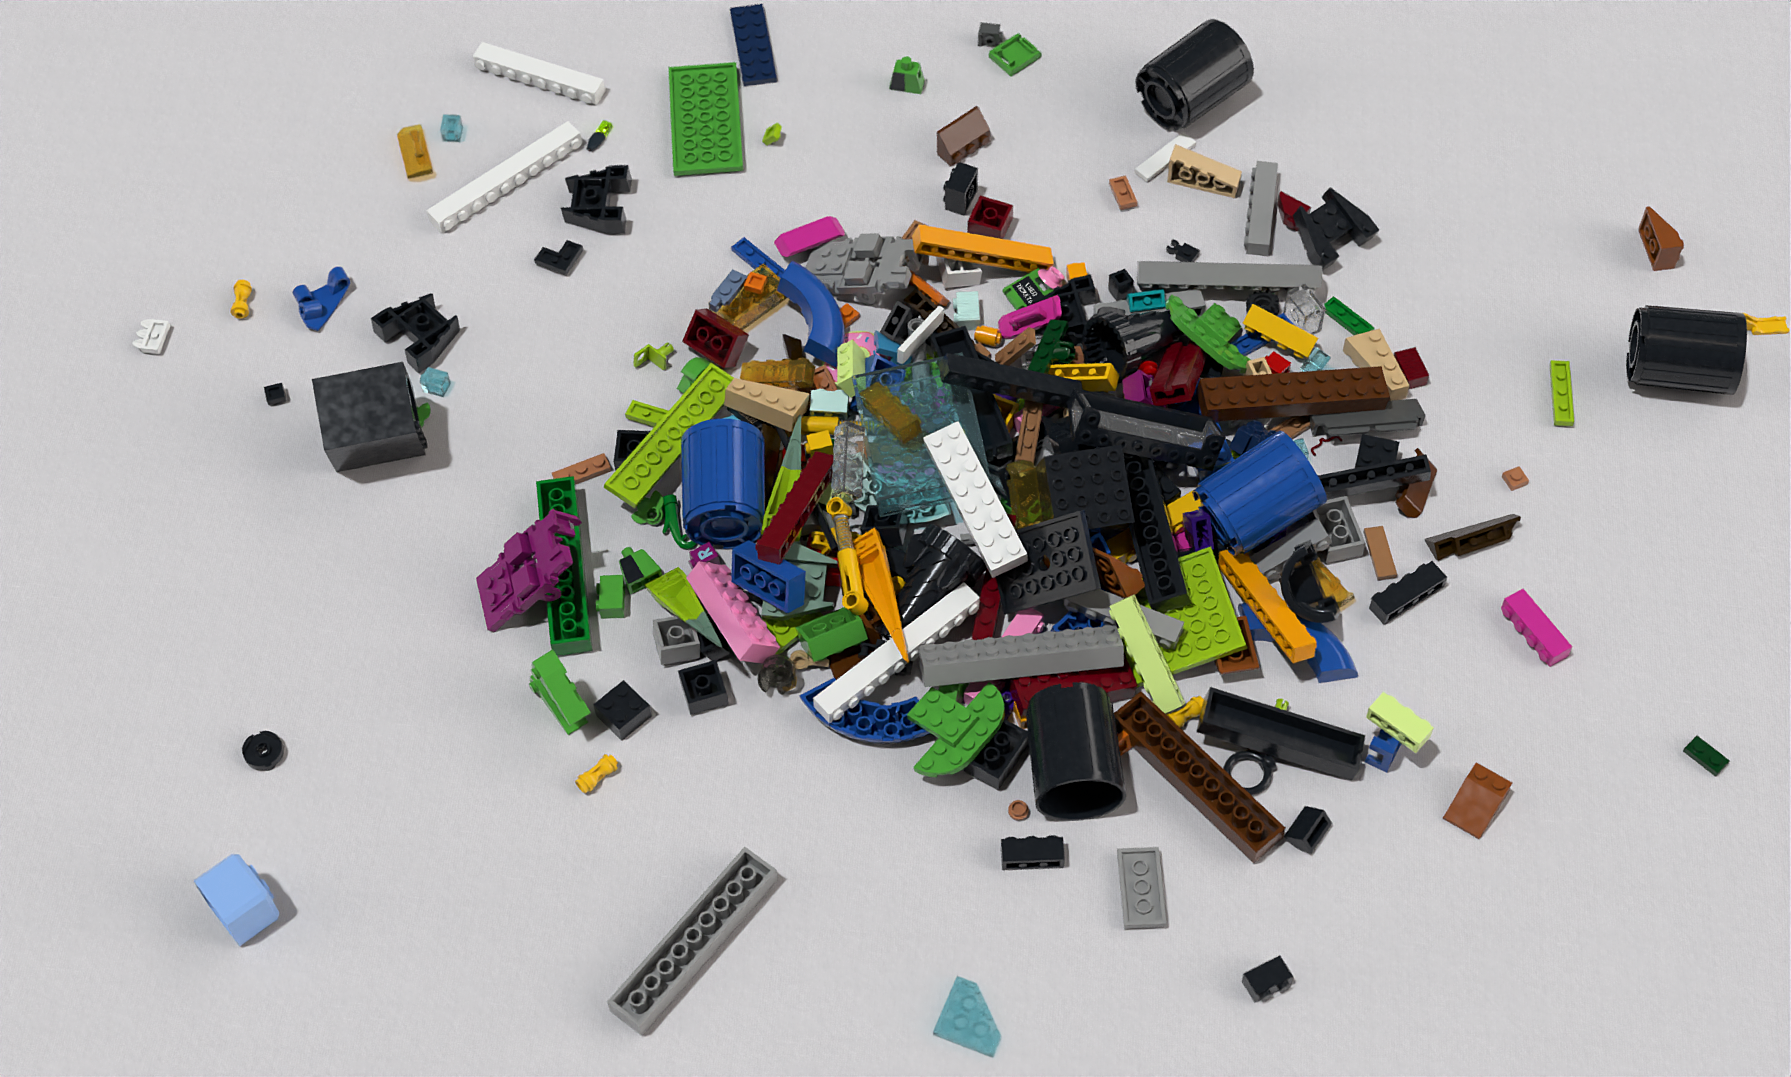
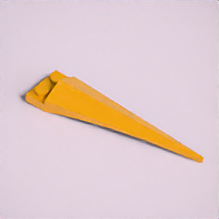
(878, 584)

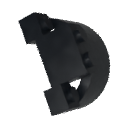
(1302, 587)

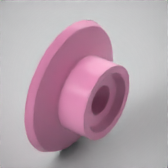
(1051, 277)

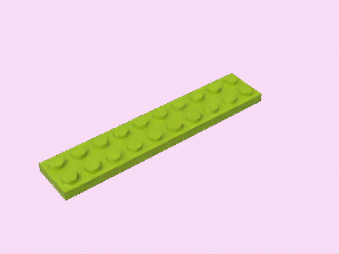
(663, 443)

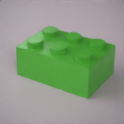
(831, 634)

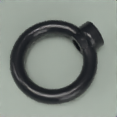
(1265, 762)

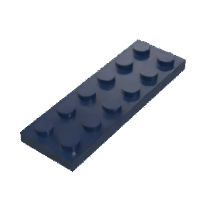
(753, 45)

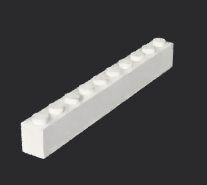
(504, 177)
(887, 659)

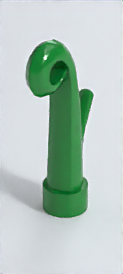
(672, 521)

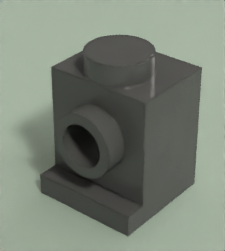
(989, 34)

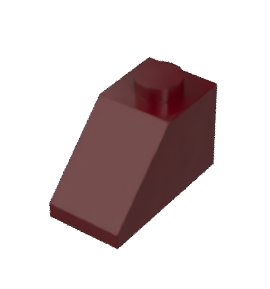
(1287, 207)

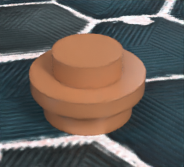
(1018, 810)

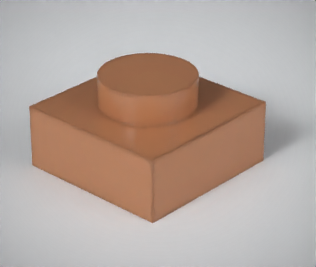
(1515, 478)

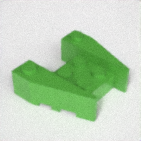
(558, 692)

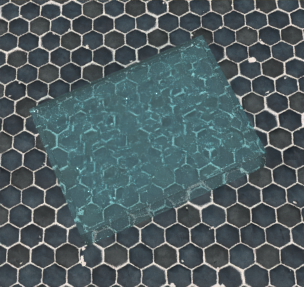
(905, 473)

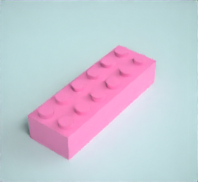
(732, 612)

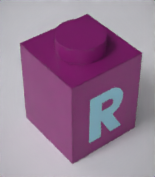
(704, 553)

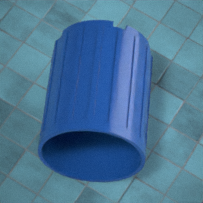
(723, 482)
(1260, 493)

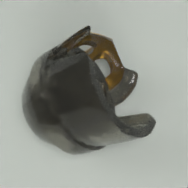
(777, 672)

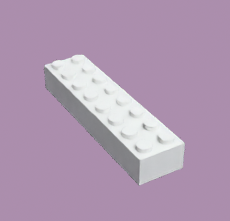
(975, 499)

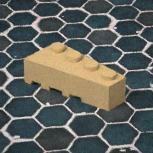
(1202, 173)
(1372, 351)
(767, 402)

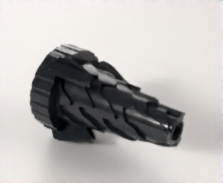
(1127, 338)
(939, 566)

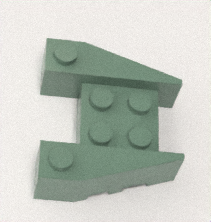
(815, 582)

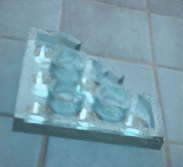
(967, 1019)

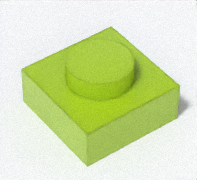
(772, 134)

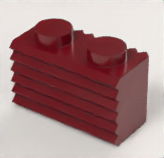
(1412, 367)

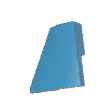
(888, 347)

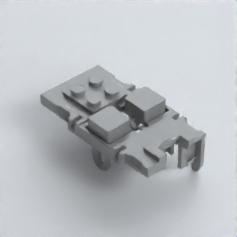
(841, 273)

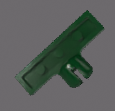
(1052, 348)

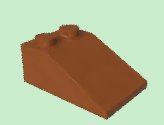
(1660, 241)
(1117, 576)
(1243, 660)
(1477, 800)

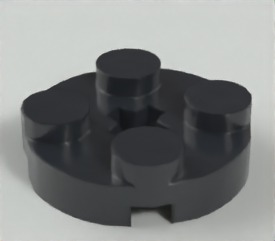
(268, 759)

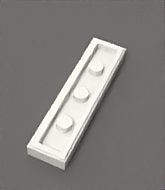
(1161, 159)
(920, 335)

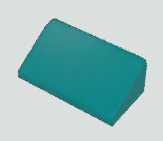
(1146, 300)

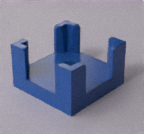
(1385, 745)

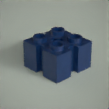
(1249, 436)

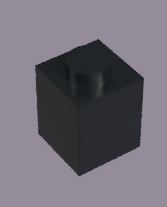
(1120, 284)

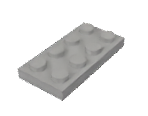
(1141, 887)

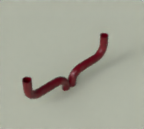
(1324, 440)

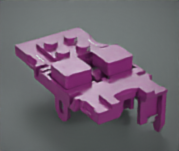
(512, 590)

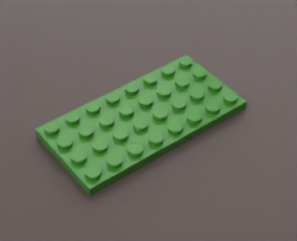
(705, 119)

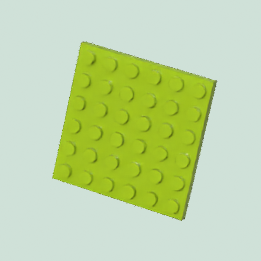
(1209, 622)

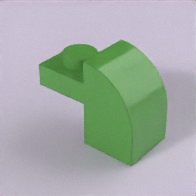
(691, 372)

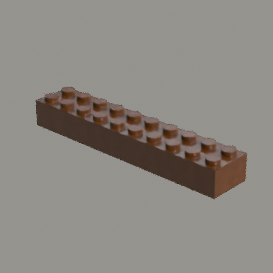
(1293, 394)
(1199, 777)

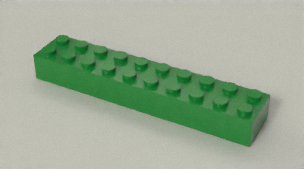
(570, 613)

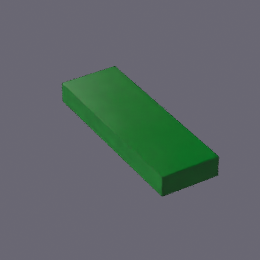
(1346, 317)

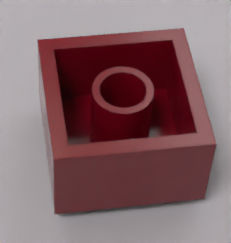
(990, 218)

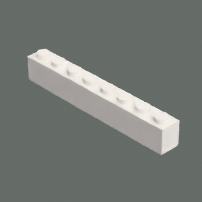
(539, 73)

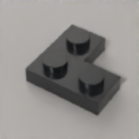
(559, 261)

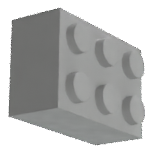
(1342, 529)

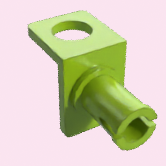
(657, 356)

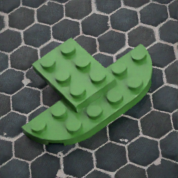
(1209, 332)
(959, 729)

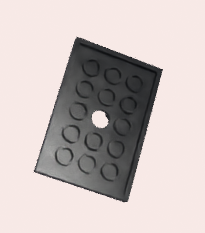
(1071, 567)

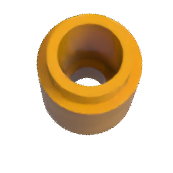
(988, 335)

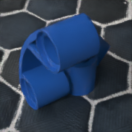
(318, 305)

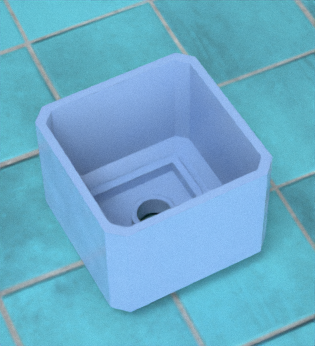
(238, 898)

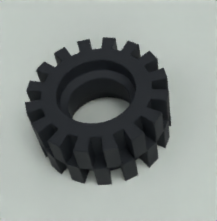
(1265, 299)

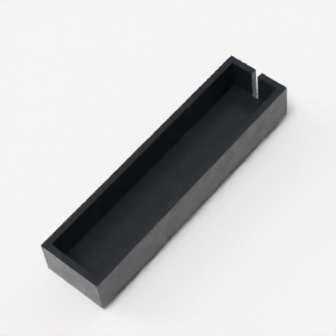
(993, 429)
(1281, 733)

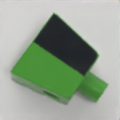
(907, 76)
(638, 569)

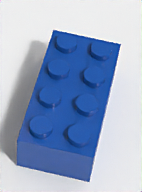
(775, 583)

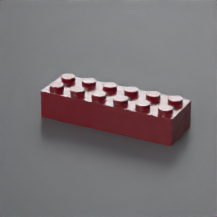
(1116, 681)

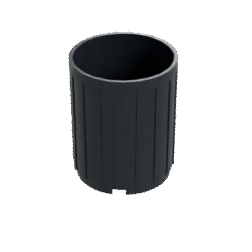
(1195, 75)
(1687, 349)
(1074, 752)

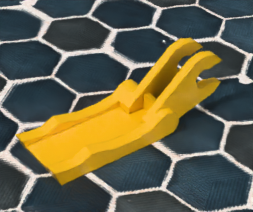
(1766, 326)

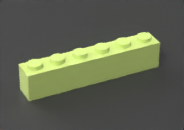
(1146, 653)

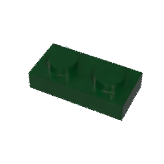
(1706, 755)

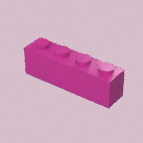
(1536, 627)

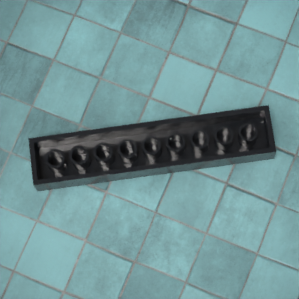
(1154, 537)

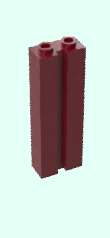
(1178, 373)

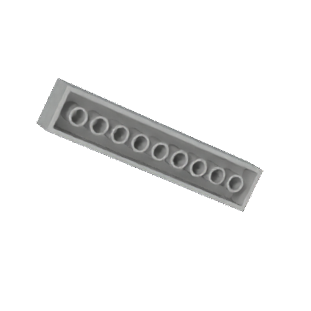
(1228, 274)
(1021, 656)
(692, 941)

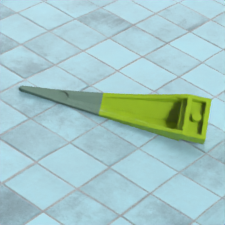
(788, 473)
(678, 597)

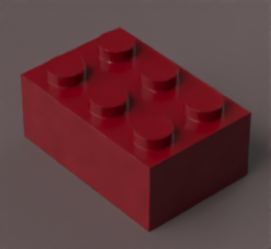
(715, 338)

